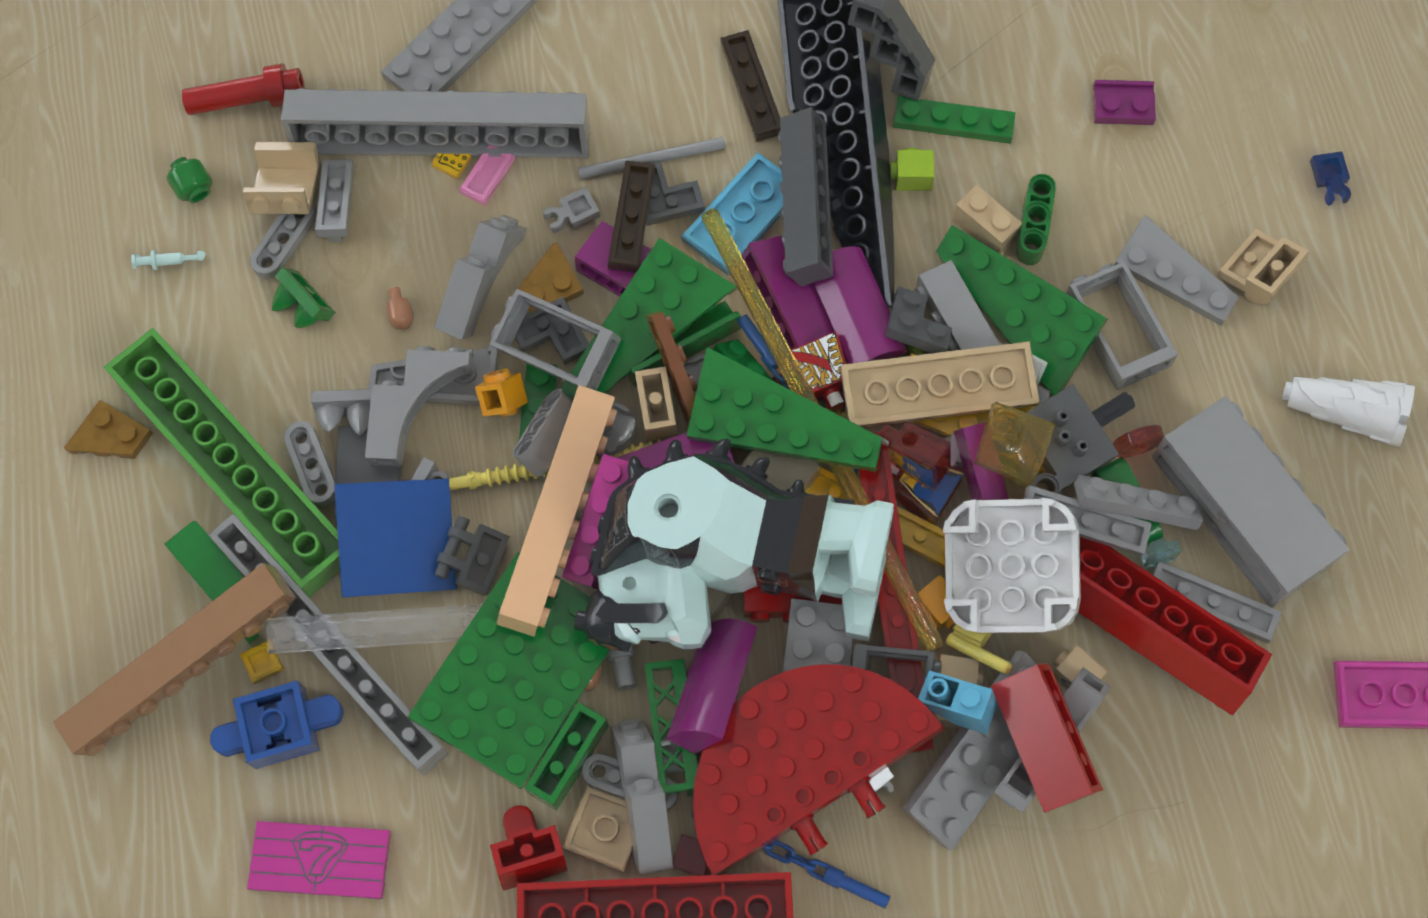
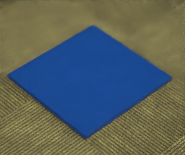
(392, 536)

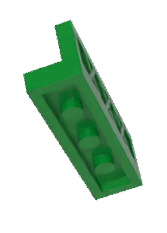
(689, 759)

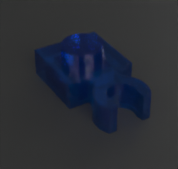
(1331, 172)

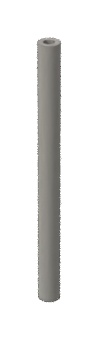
(652, 157)

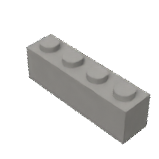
(955, 307)

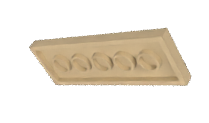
(939, 384)

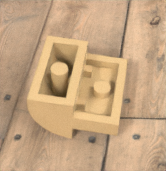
(1263, 266)

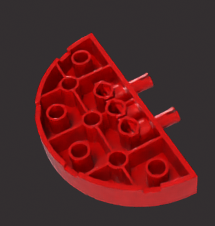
(796, 751)

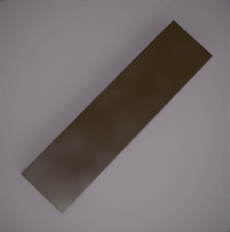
(751, 85)
(631, 216)

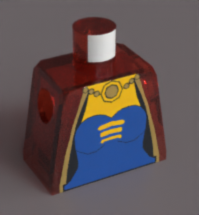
(918, 453)
(920, 499)

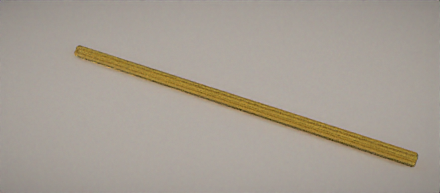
(797, 383)

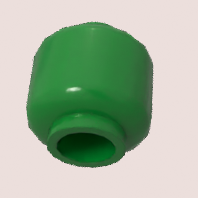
(189, 180)

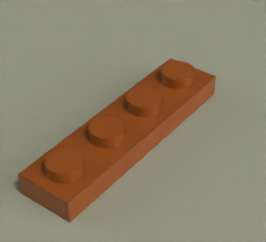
(673, 359)

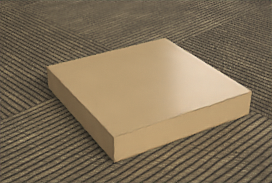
(601, 830)

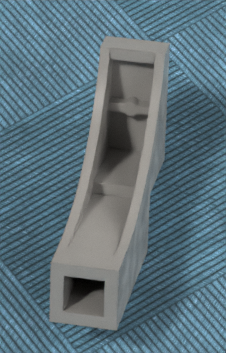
(476, 274)
(396, 406)
(1082, 700)
(643, 796)

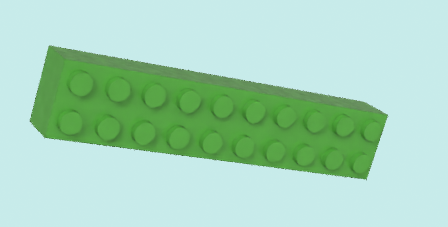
(229, 460)

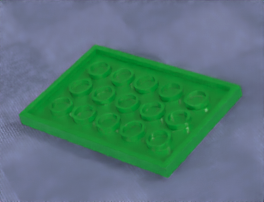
(509, 691)

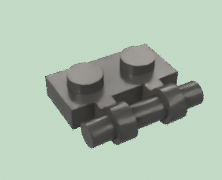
(481, 558)

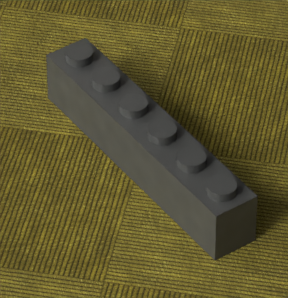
(805, 197)

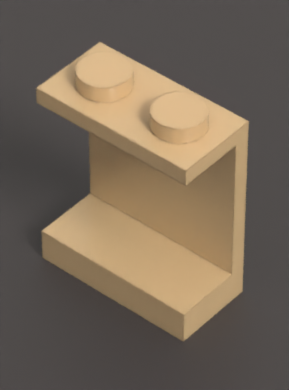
(284, 178)

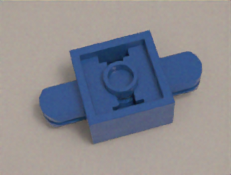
(276, 725)

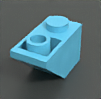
(959, 701)

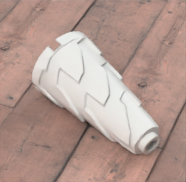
(1357, 405)

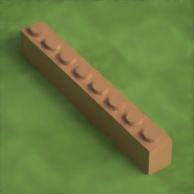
(174, 661)

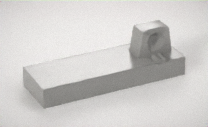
(335, 199)

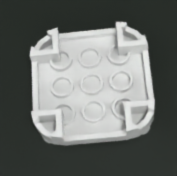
(1012, 566)

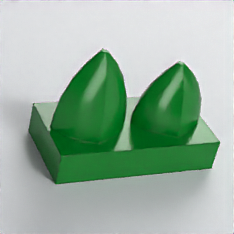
(297, 288)

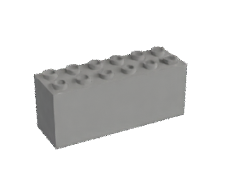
(1250, 501)

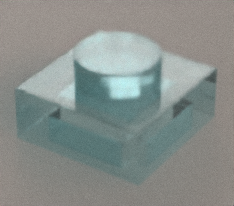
(1160, 551)

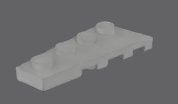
(1172, 271)
(457, 391)

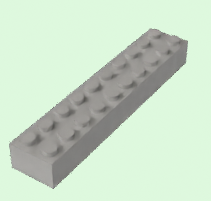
(438, 122)

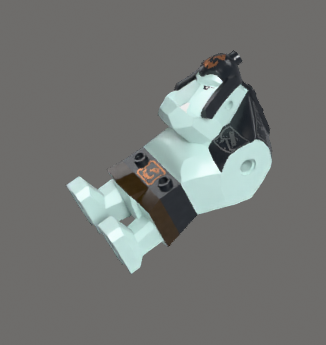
(729, 530)

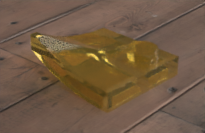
(1014, 444)

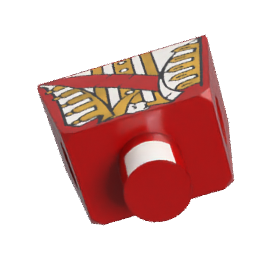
(821, 367)

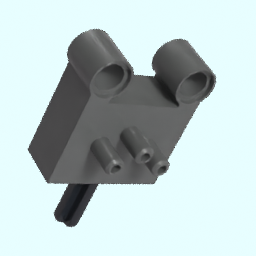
(1078, 437)

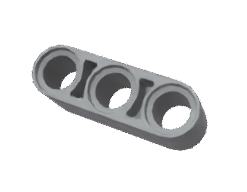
(541, 437)

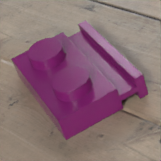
(1124, 102)

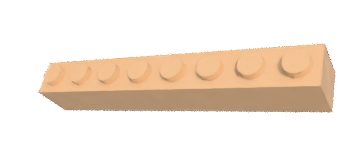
(555, 512)

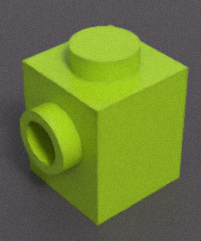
(913, 169)

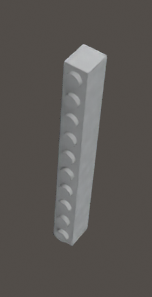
(344, 664)

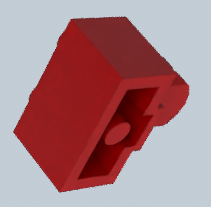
(527, 852)

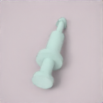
(164, 259)

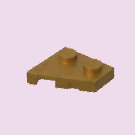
(552, 278)
(108, 434)

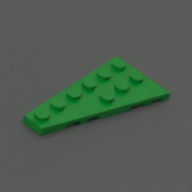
(664, 283)
(1025, 307)
(772, 419)

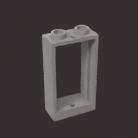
(597, 359)
(1141, 368)

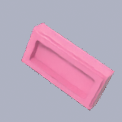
(486, 176)

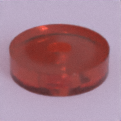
(1139, 441)

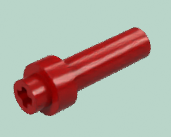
(243, 91)

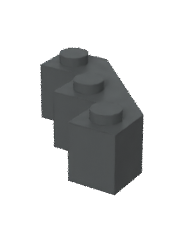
(895, 44)

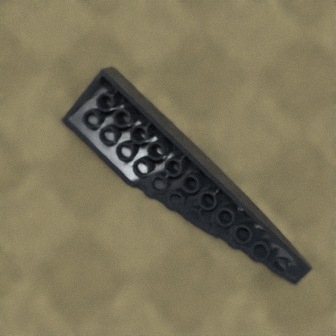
(833, 73)

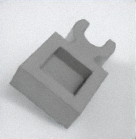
(576, 208)

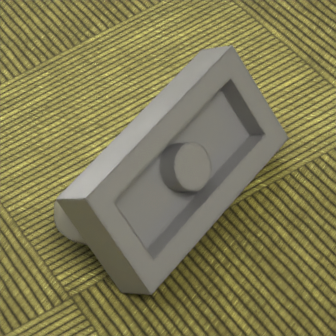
(334, 404)

